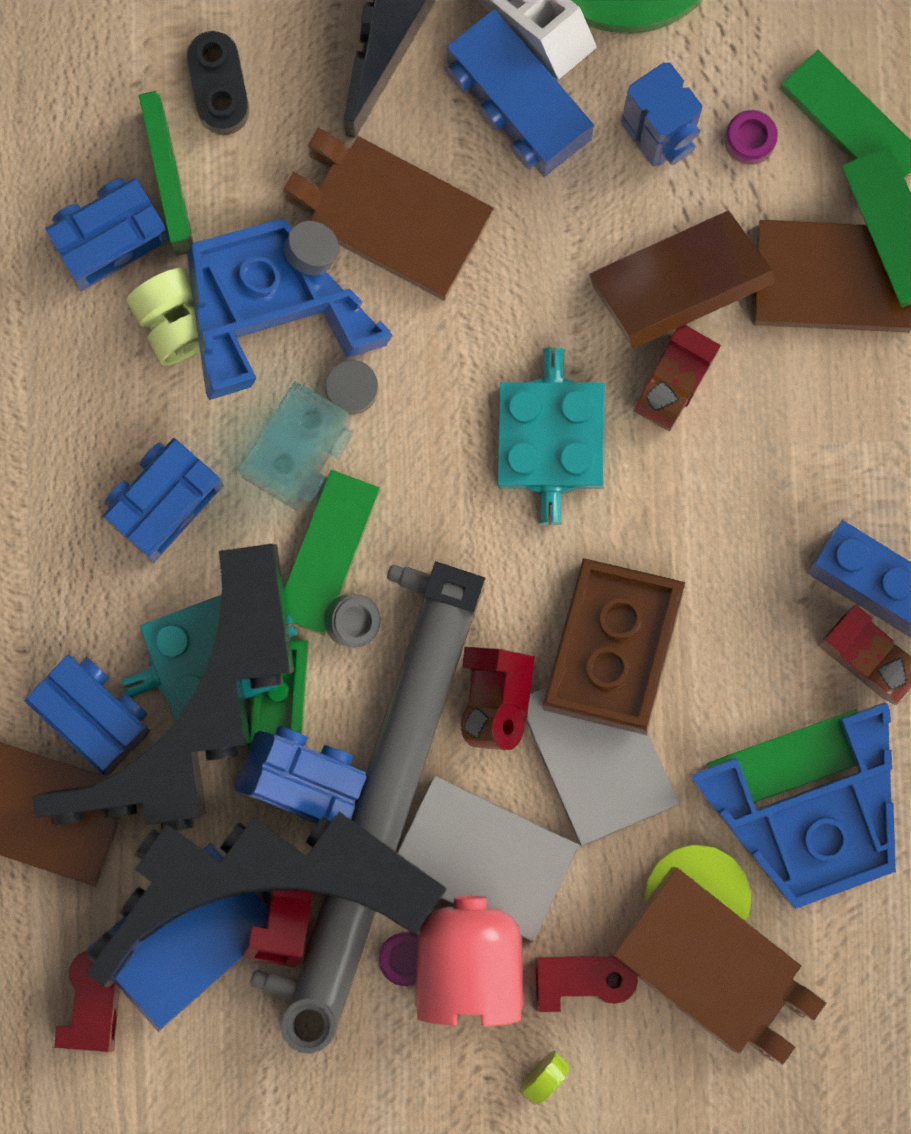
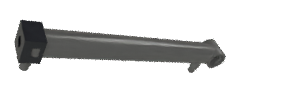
(387, 793)

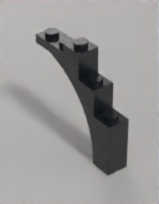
(248, 645)
(184, 877)

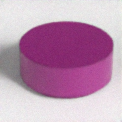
(751, 137)
(399, 958)

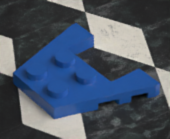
(249, 286)
(824, 835)

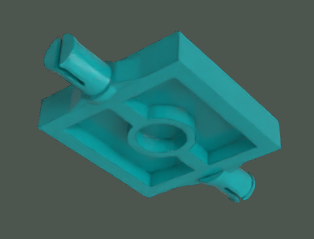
(551, 436)
(180, 654)

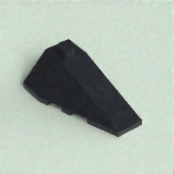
(386, 34)

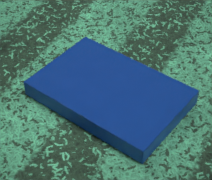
(188, 954)

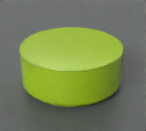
(545, 1078)

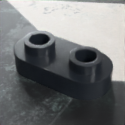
(218, 80)

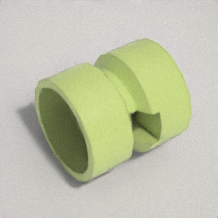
(160, 303)

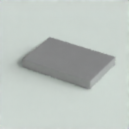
(599, 771)
(488, 853)

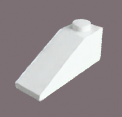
(550, 29)

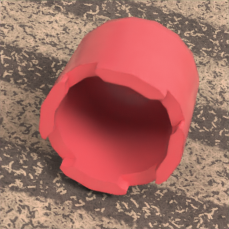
(469, 964)

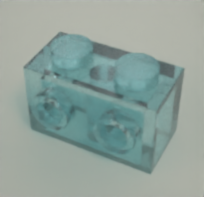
(296, 446)

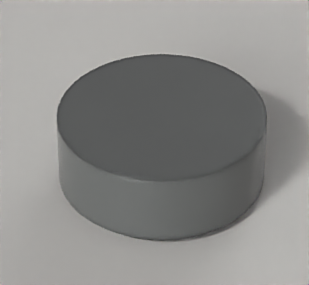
(311, 247)
(352, 386)
(352, 620)

